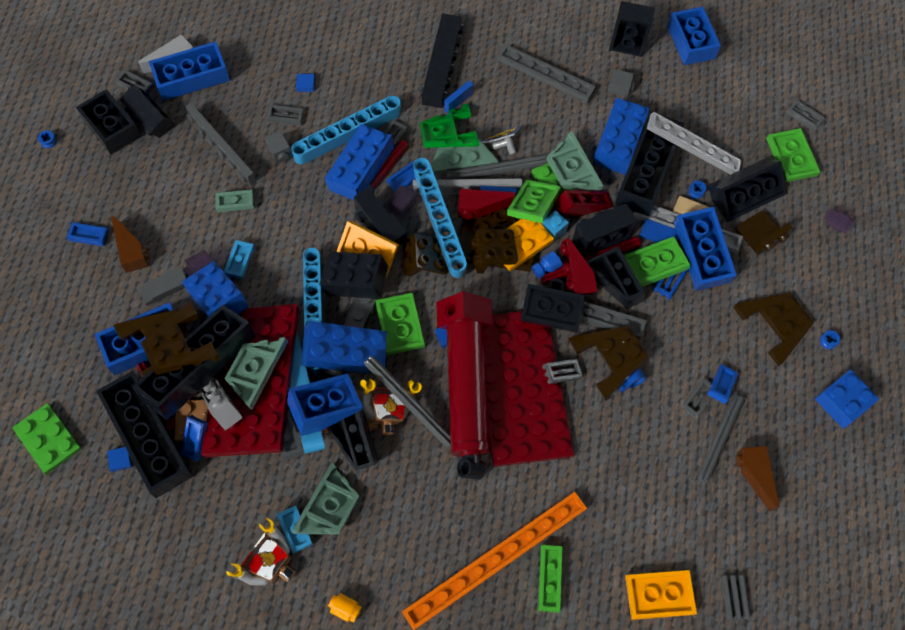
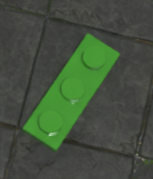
(550, 578)

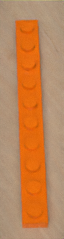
(493, 561)

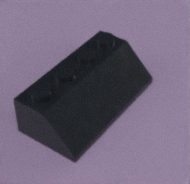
(748, 188)

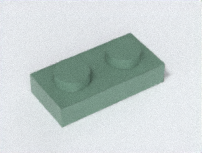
(234, 201)

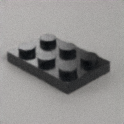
(552, 308)

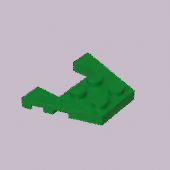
(442, 132)

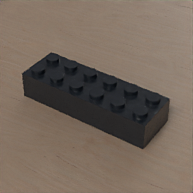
(646, 171)
(171, 390)
(144, 436)

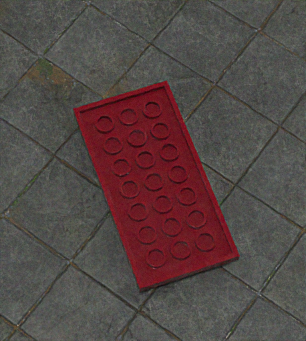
(523, 409)
(264, 426)

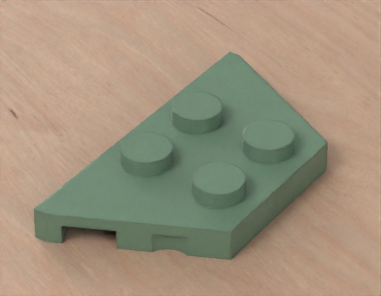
(461, 157)
(572, 166)
(253, 368)
(328, 506)

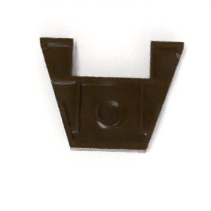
(783, 316)
(146, 326)
(168, 348)
(620, 352)

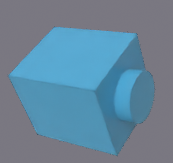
(556, 225)

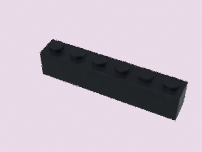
(442, 60)

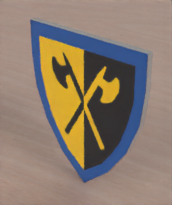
(507, 141)

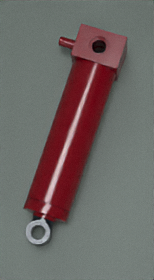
(464, 319)

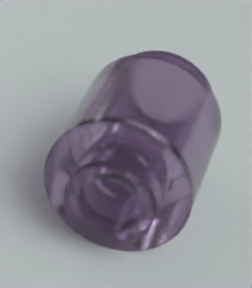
(838, 221)

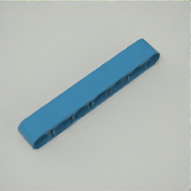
(343, 130)
(439, 225)
(312, 285)
(314, 441)

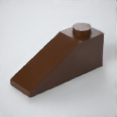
(130, 250)
(758, 472)

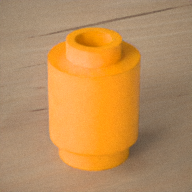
(344, 607)

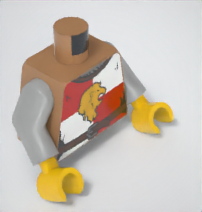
(383, 406)
(266, 559)

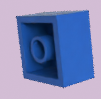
(847, 399)

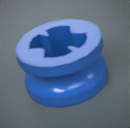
(44, 135)
(699, 184)
(830, 333)

